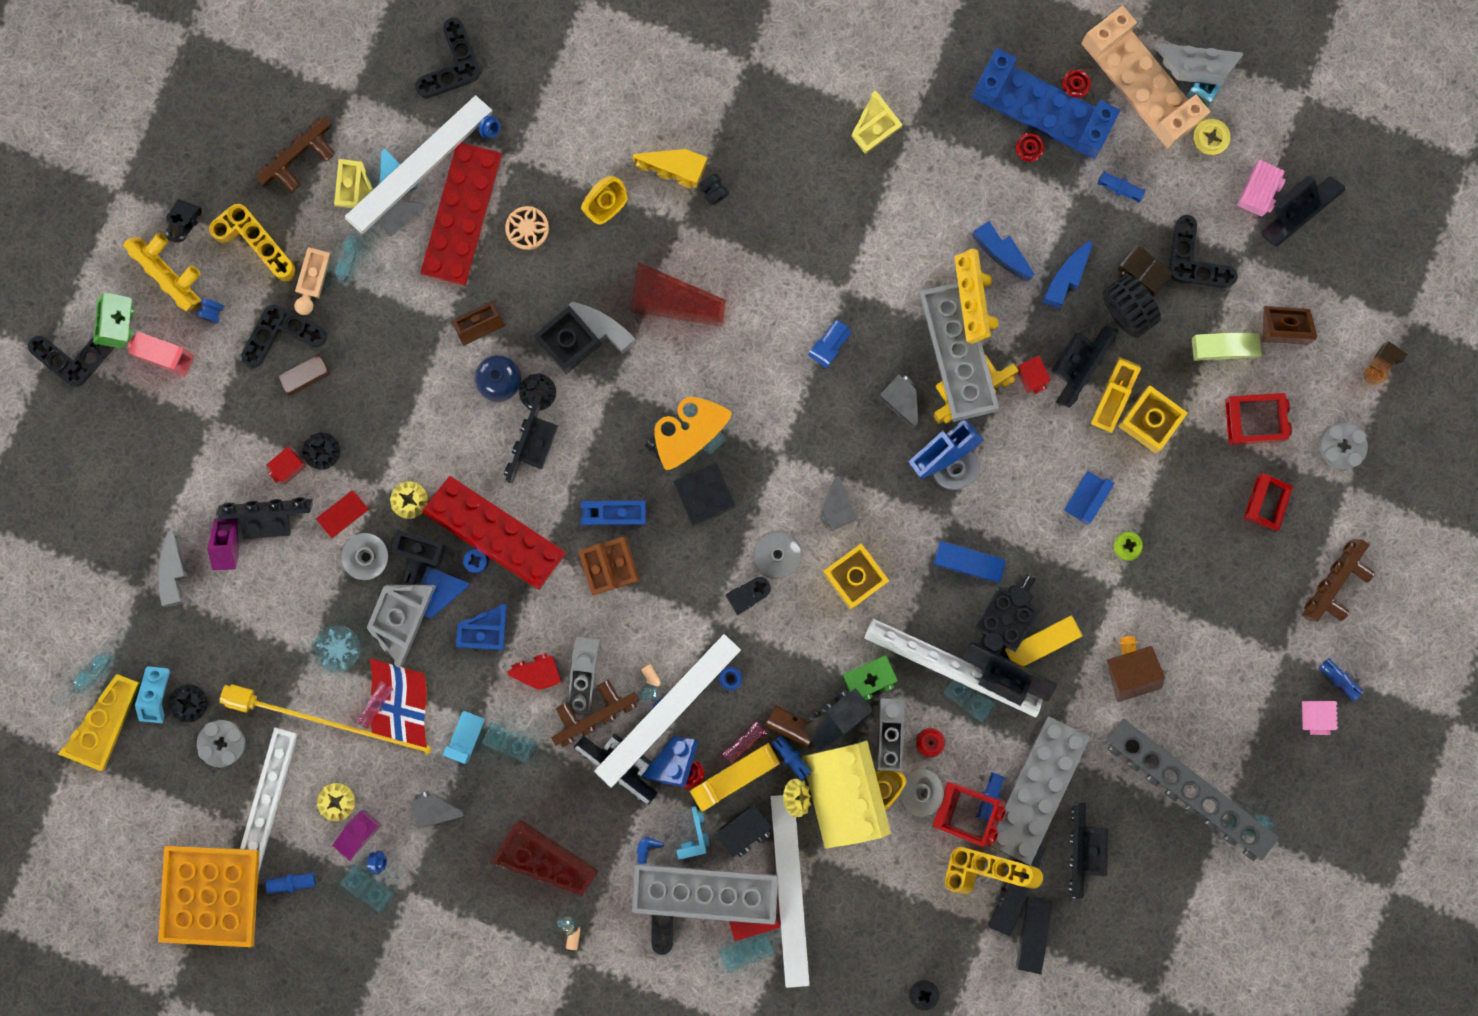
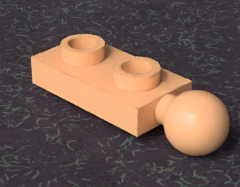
(311, 279)

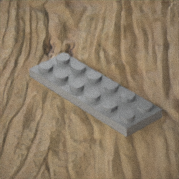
(960, 363)
(1039, 789)
(705, 894)

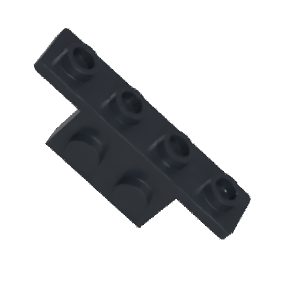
(1300, 206)
(1080, 361)
(534, 442)
(264, 518)
(1008, 677)
(631, 779)
(1089, 851)
(1011, 900)

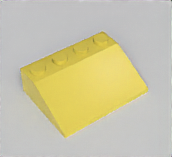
(846, 795)

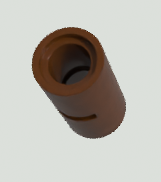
(788, 725)

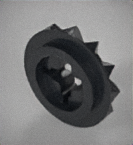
(546, 385)
(324, 461)
(198, 697)

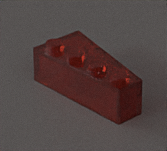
(674, 299)
(543, 859)

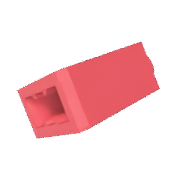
(160, 353)

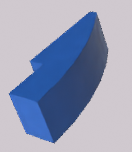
(1002, 251)
(1067, 277)
(946, 449)
(969, 562)

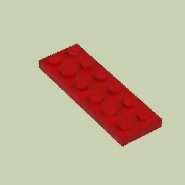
(461, 214)
(494, 532)

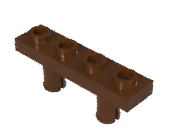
(301, 142)
(1330, 586)
(574, 727)

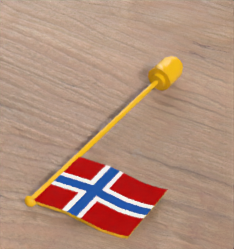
(398, 722)

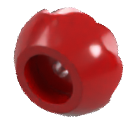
(1079, 77)
(1034, 142)
(930, 750)
(697, 777)

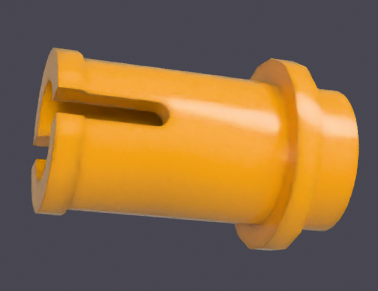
(1128, 644)

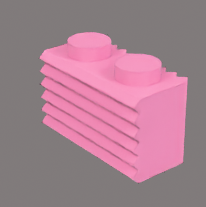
(1261, 188)
(1319, 717)

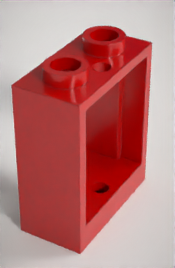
(1233, 419)
(947, 808)

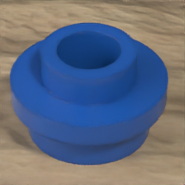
(489, 127)
(738, 678)
(376, 862)

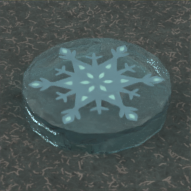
(337, 648)

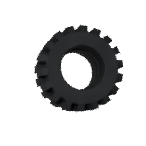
(1131, 306)

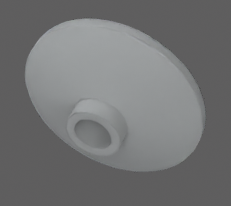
(968, 468)
(352, 556)
(777, 567)
(913, 793)

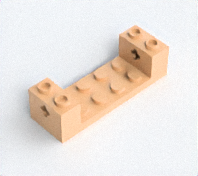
(1143, 78)

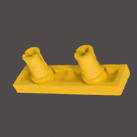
(155, 267)
(972, 296)
(998, 378)

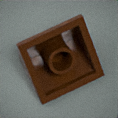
(1288, 325)
(1135, 673)

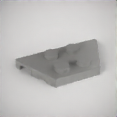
(1198, 64)
(399, 618)

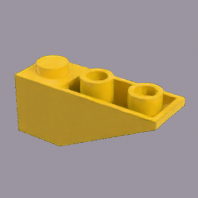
(678, 164)

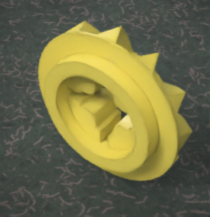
(1222, 135)
(419, 496)
(793, 789)
(347, 802)

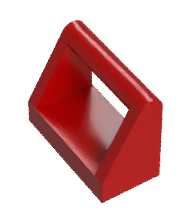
(1257, 497)

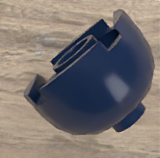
(497, 378)

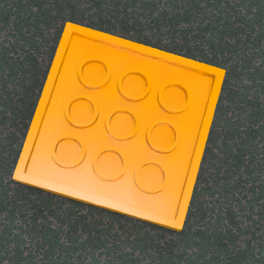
(209, 896)

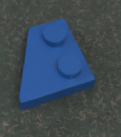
(446, 590)
(484, 630)
(673, 762)

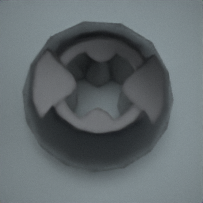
(933, 996)

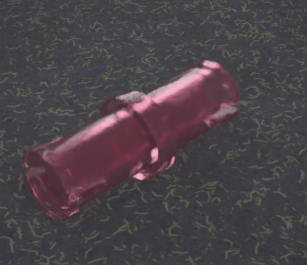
(374, 705)
(744, 742)

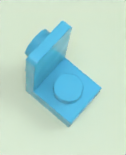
(150, 695)
(464, 737)
(689, 848)

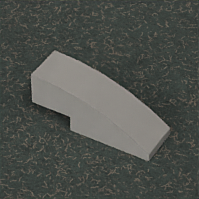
(604, 327)
(171, 571)

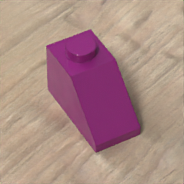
(224, 544)
(356, 834)

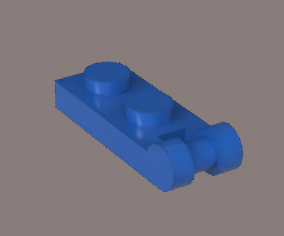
(614, 513)

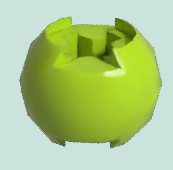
(1124, 554)

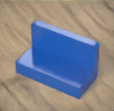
(1088, 497)

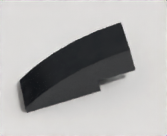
(1034, 935)

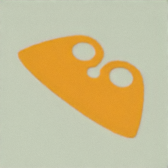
(702, 429)

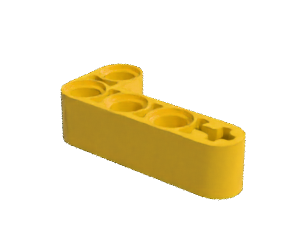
(259, 244)
(734, 777)
(995, 869)

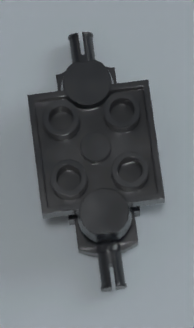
(1007, 618)

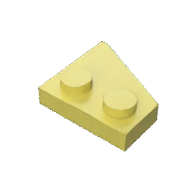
(875, 124)
(351, 184)

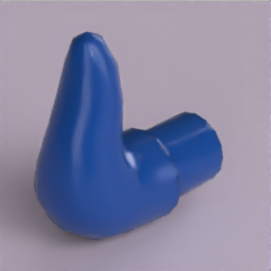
(643, 847)

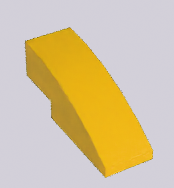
(1115, 394)
(1045, 641)

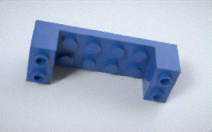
(1044, 106)

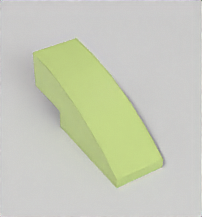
(1226, 346)

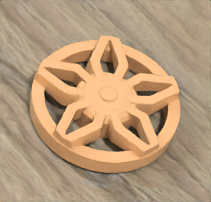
(527, 228)

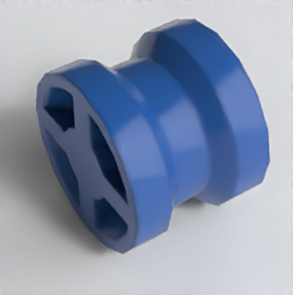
(210, 310)
(479, 560)

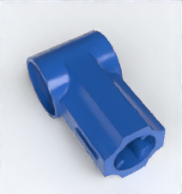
(827, 348)

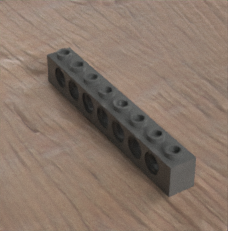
(1264, 838)

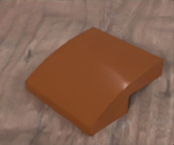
(609, 565)

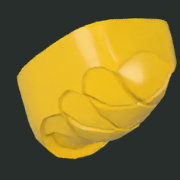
(605, 200)
(891, 785)

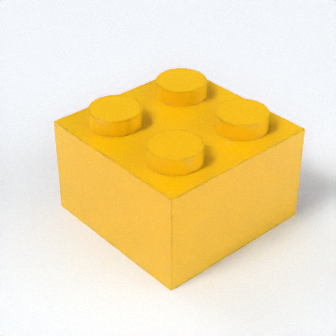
(1152, 419)
(855, 576)

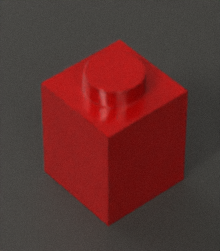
(1033, 375)
(285, 466)

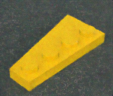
(99, 731)

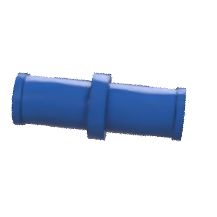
(1121, 186)
(1341, 679)
(792, 758)
(993, 789)
(290, 883)

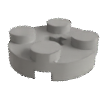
(1352, 456)
(232, 736)

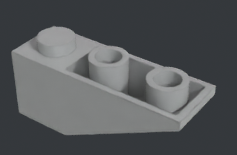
(583, 674)
(890, 734)

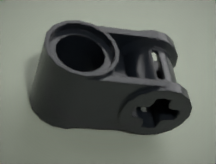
(181, 220)
(745, 596)

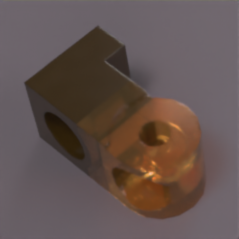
(1381, 363)

